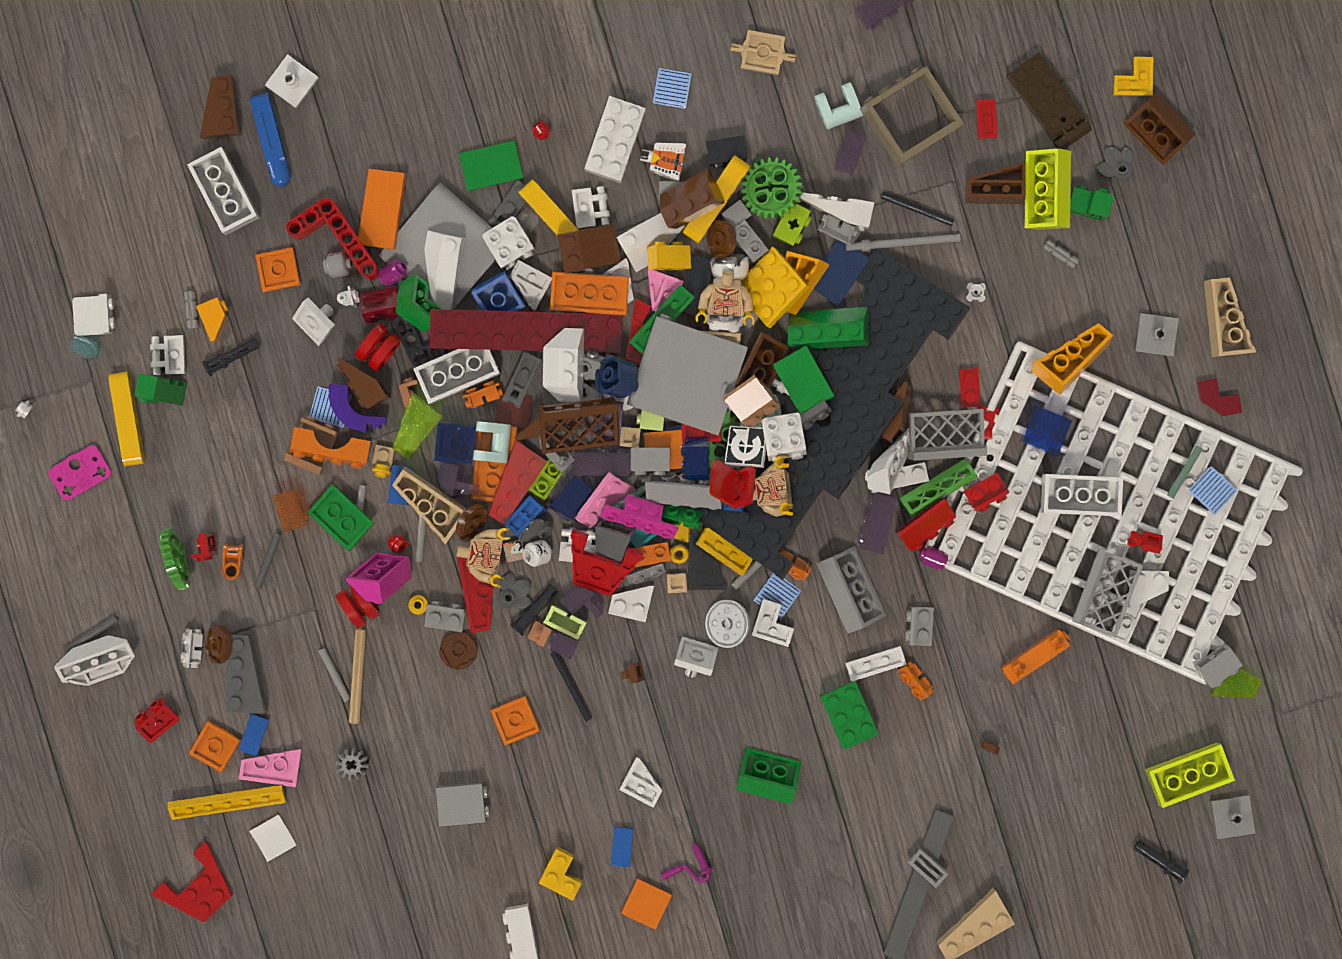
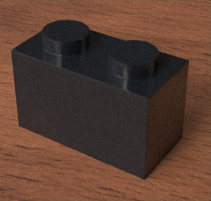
(723, 150)

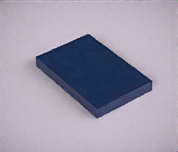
(841, 273)

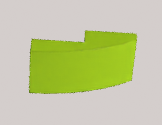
(545, 481)

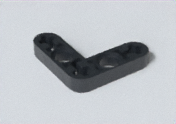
(418, 347)

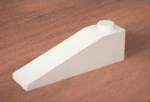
(852, 212)
(637, 239)
(443, 265)
(889, 465)

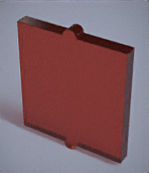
(511, 415)

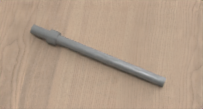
(866, 245)

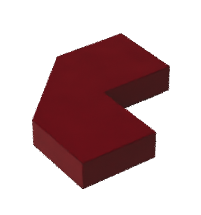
(1210, 396)

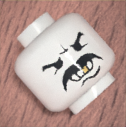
(537, 553)

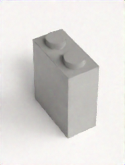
(462, 804)

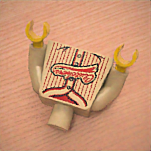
(726, 298)
(774, 489)
(484, 555)

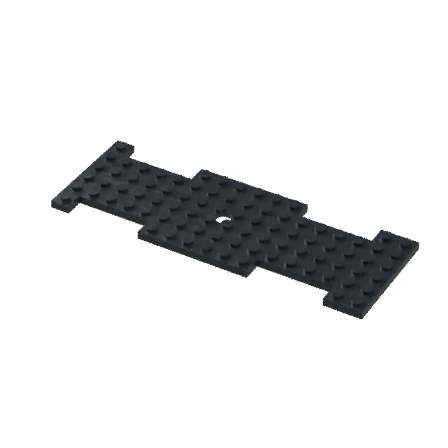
(900, 319)

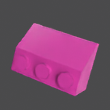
(380, 576)

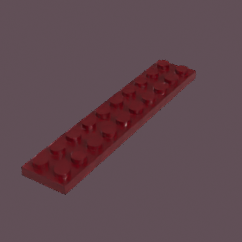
(520, 329)

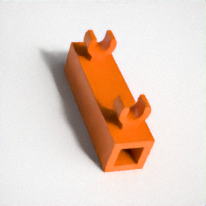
(1036, 656)

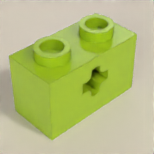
(783, 229)

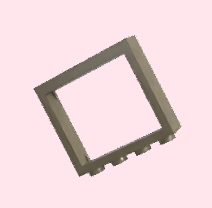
(884, 135)

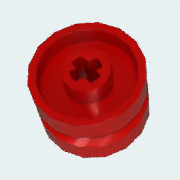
(378, 347)
(356, 606)

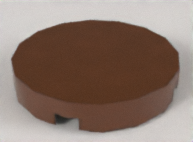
(721, 238)
(470, 521)
(219, 644)
(458, 650)

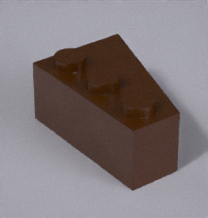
(221, 110)
(998, 187)

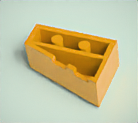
(810, 270)

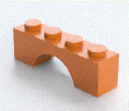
(353, 453)

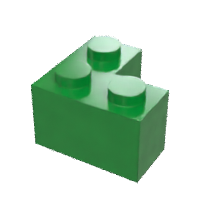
(1091, 204)
(414, 302)

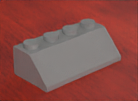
(851, 589)

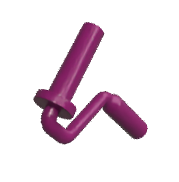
(679, 868)

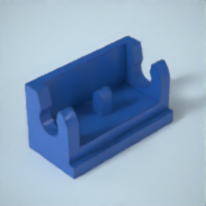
(524, 515)

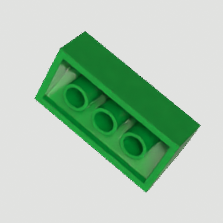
(829, 328)

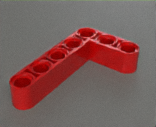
(341, 233)

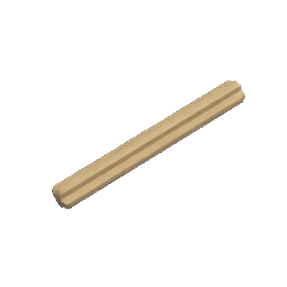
(357, 676)

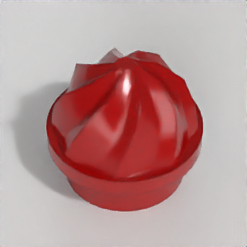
(541, 130)
(397, 543)

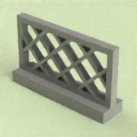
(946, 451)
(1091, 586)

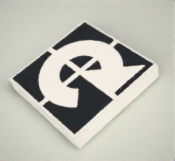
(746, 447)

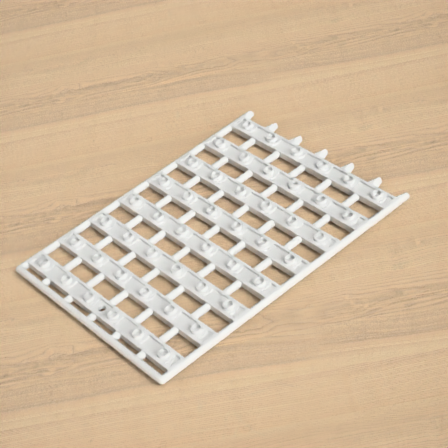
(1235, 567)

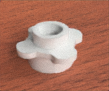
(979, 288)

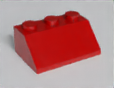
(926, 525)

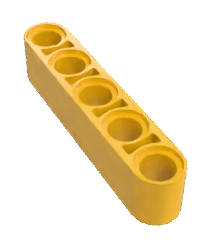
(726, 184)
(546, 208)
(126, 419)

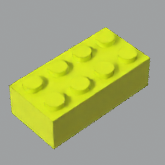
(1048, 189)
(1190, 775)

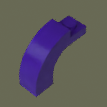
(342, 409)

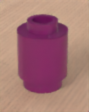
(393, 272)
(933, 557)

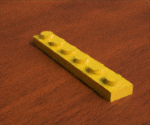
(226, 802)

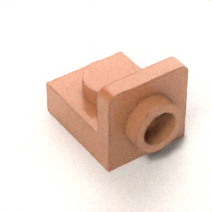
(404, 389)
(539, 633)

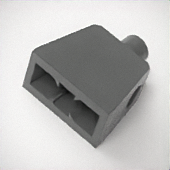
(613, 539)

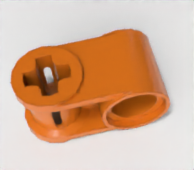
(232, 559)

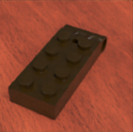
(1049, 102)

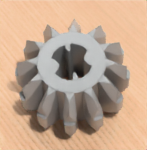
(355, 770)

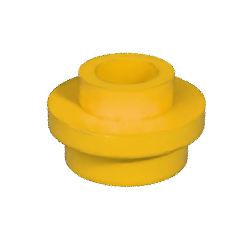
(381, 470)
(682, 559)
(422, 600)

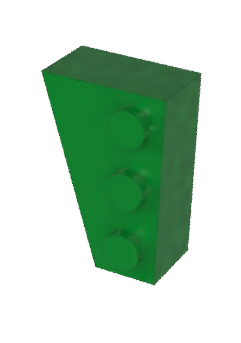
(157, 389)

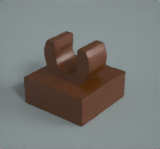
(634, 672)

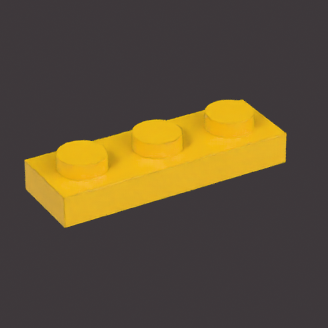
(724, 551)

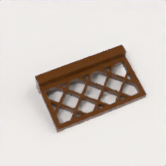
(578, 409)

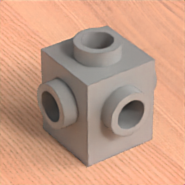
(591, 364)

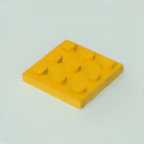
(773, 286)

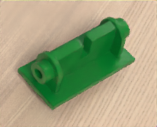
(678, 514)

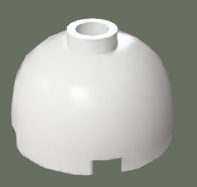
(736, 263)

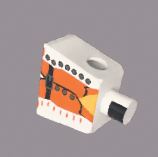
(665, 159)

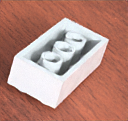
(615, 139)
(223, 191)
(455, 373)
(1081, 495)

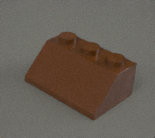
(1159, 128)
(690, 199)
(761, 360)

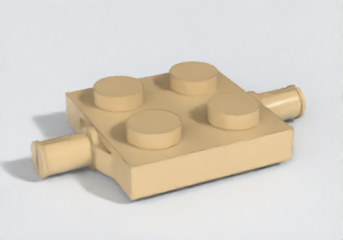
(763, 52)

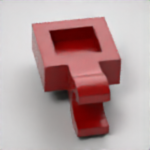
(989, 416)
(1148, 541)

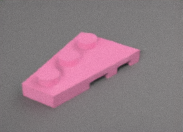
(609, 492)
(273, 768)

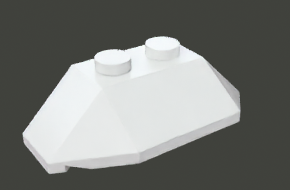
(564, 365)
(95, 661)

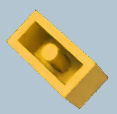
(669, 256)

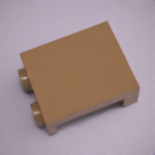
(324, 435)

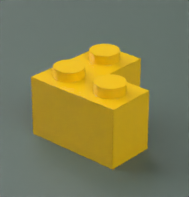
(557, 878)

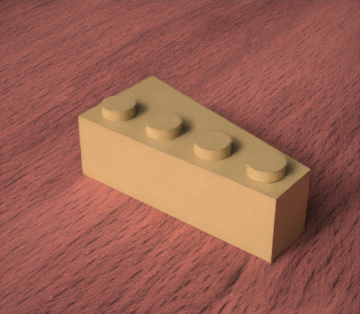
(1225, 320)

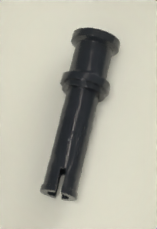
(223, 362)
(528, 616)
(1168, 866)

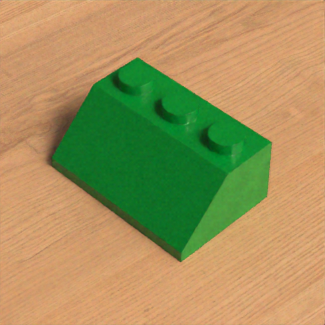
(768, 775)

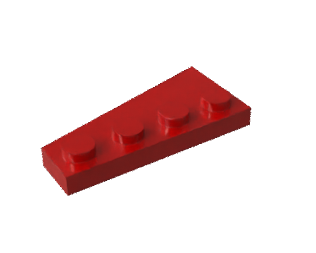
(518, 476)
(477, 599)

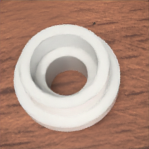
(23, 409)

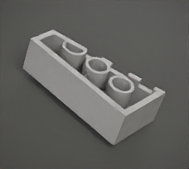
(678, 491)

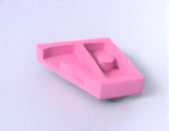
(661, 287)

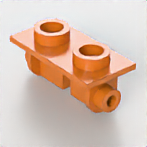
(475, 396)
(654, 554)
(800, 569)
(920, 688)

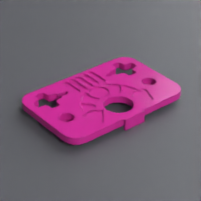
(82, 477)

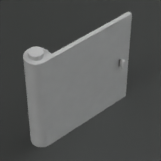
(448, 215)
(685, 375)

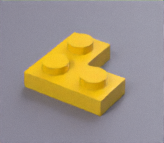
(1140, 83)

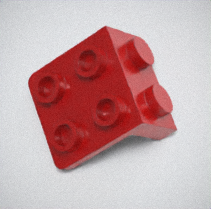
(732, 486)

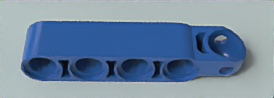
(270, 139)

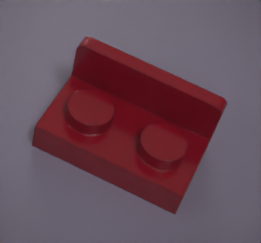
(379, 304)

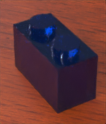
(696, 458)
(571, 499)

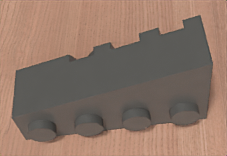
(243, 678)

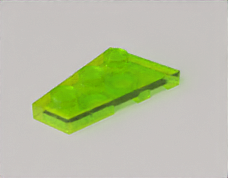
(415, 426)

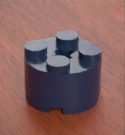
(617, 377)

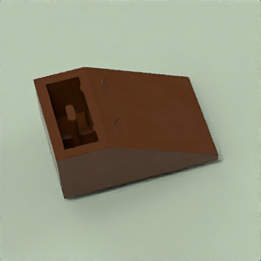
(369, 389)
(901, 421)

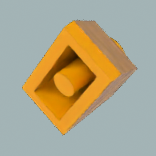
(213, 317)

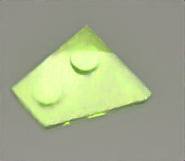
(1238, 685)

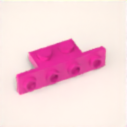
(640, 515)

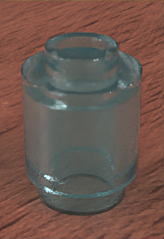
(84, 347)

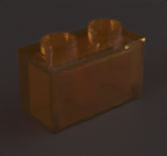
(291, 510)

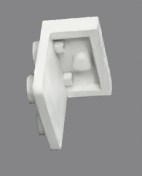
(508, 243)
(93, 315)
(784, 436)

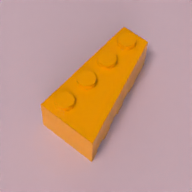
(1066, 363)

